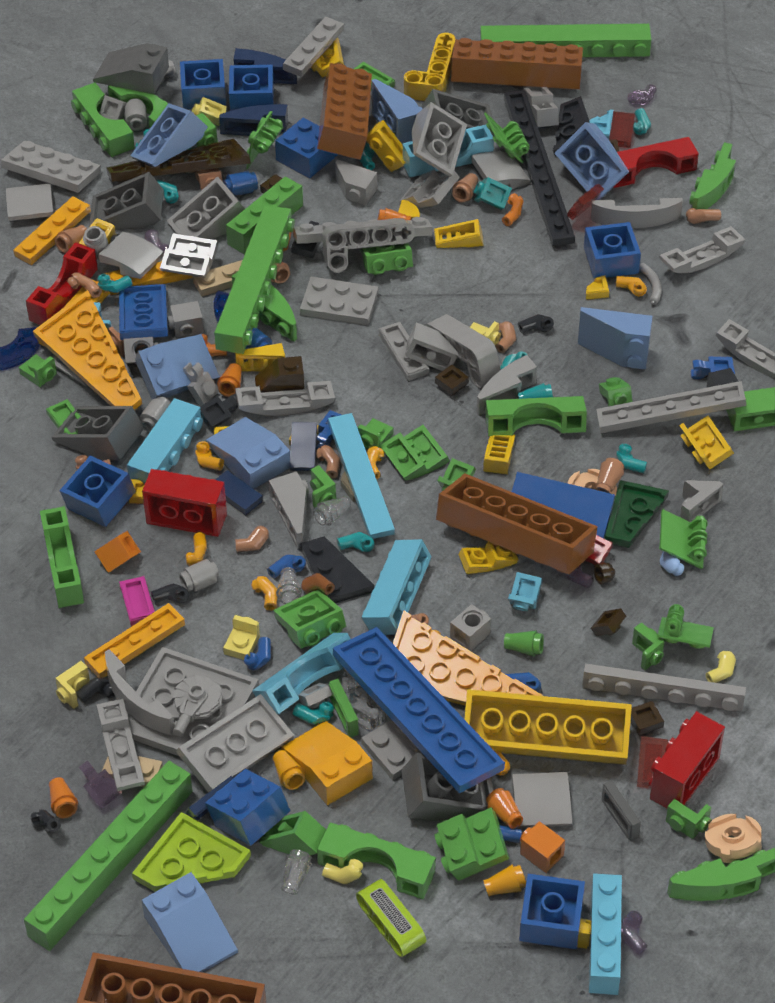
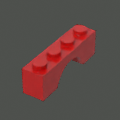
(675, 155)
(47, 302)

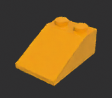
(331, 761)

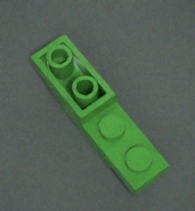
(714, 181)
(277, 313)
(716, 882)

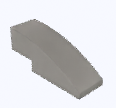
(542, 106)
(508, 382)

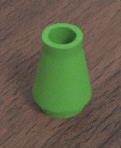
(525, 642)

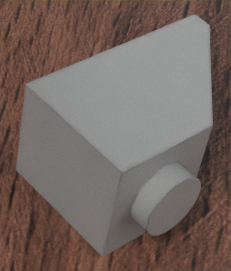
(356, 182)
(430, 348)

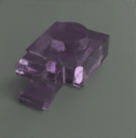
(100, 786)

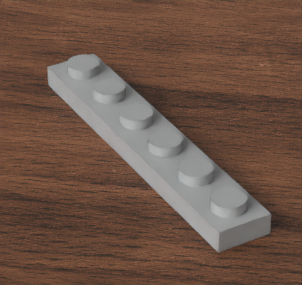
(308, 233)
(671, 407)
(664, 687)

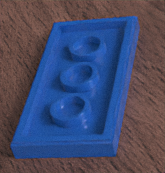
(143, 312)
(576, 501)

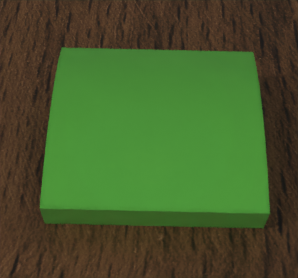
(415, 453)

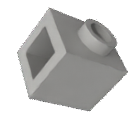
(186, 319)

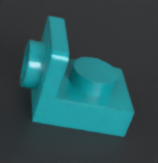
(492, 192)

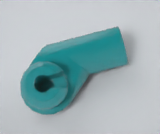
(314, 716)

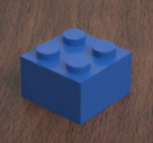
(201, 80)
(250, 85)
(299, 149)
(612, 250)
(97, 491)
(248, 806)
(551, 911)

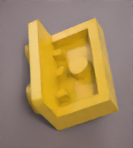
(331, 55)
(386, 146)
(707, 441)

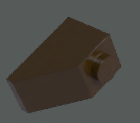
(281, 375)

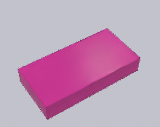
(136, 599)

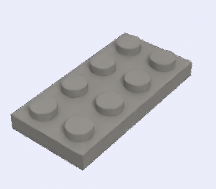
(51, 166)
(235, 743)

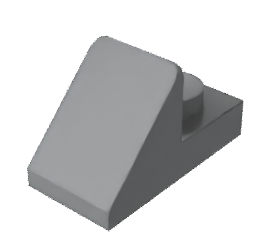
(699, 497)

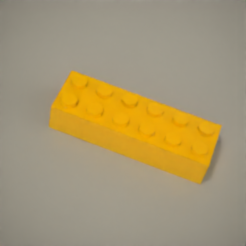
(550, 726)

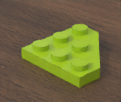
(190, 848)

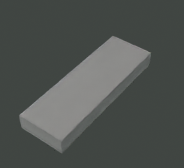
(395, 340)

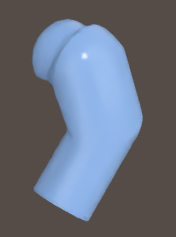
(671, 564)

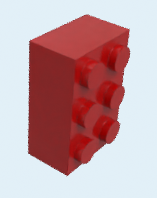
(184, 502)
(686, 760)

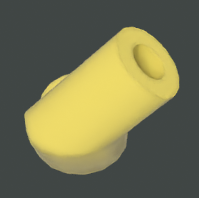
(725, 667)
(343, 875)

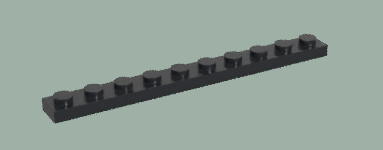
(540, 170)

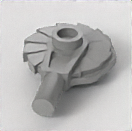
(195, 699)

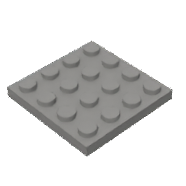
(160, 684)

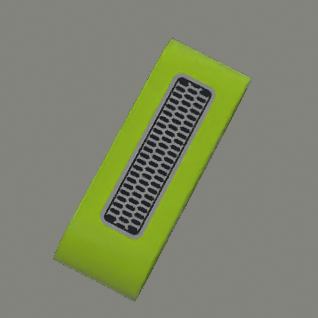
(391, 918)

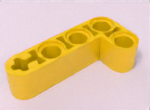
(420, 83)

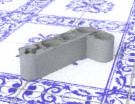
(367, 239)
(472, 348)

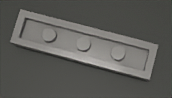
(313, 46)

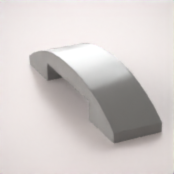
(638, 215)
(702, 256)
(747, 350)
(285, 402)
(151, 715)
(120, 745)

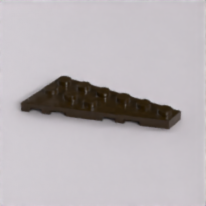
(203, 157)

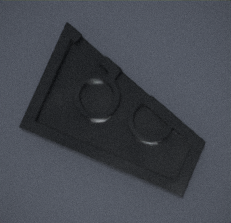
(571, 118)
(328, 561)

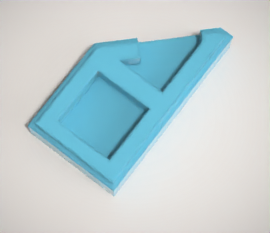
(604, 122)

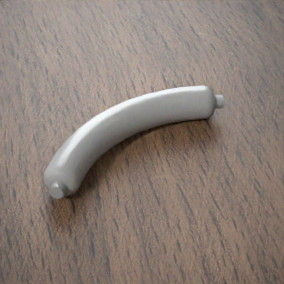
(655, 281)

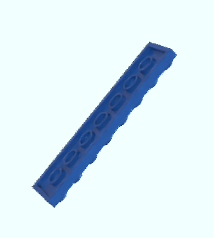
(418, 710)

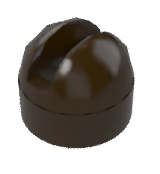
(604, 572)

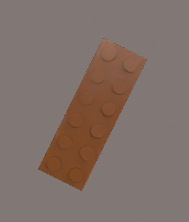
(517, 63)
(345, 111)
(516, 523)
(134, 981)

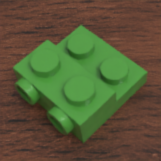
(386, 258)
(310, 618)
(471, 843)

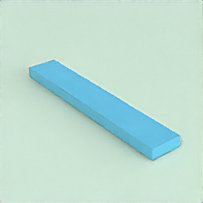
(361, 476)

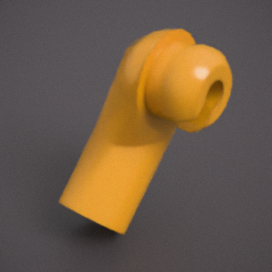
(374, 455)

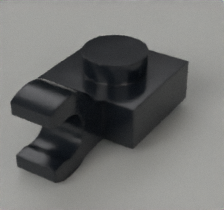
(305, 249)
(217, 412)

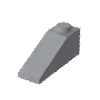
(290, 500)

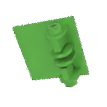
(510, 137)
(263, 138)
(684, 538)
(675, 629)

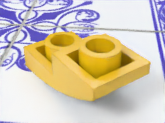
(486, 559)

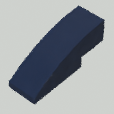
(253, 57)
(246, 119)

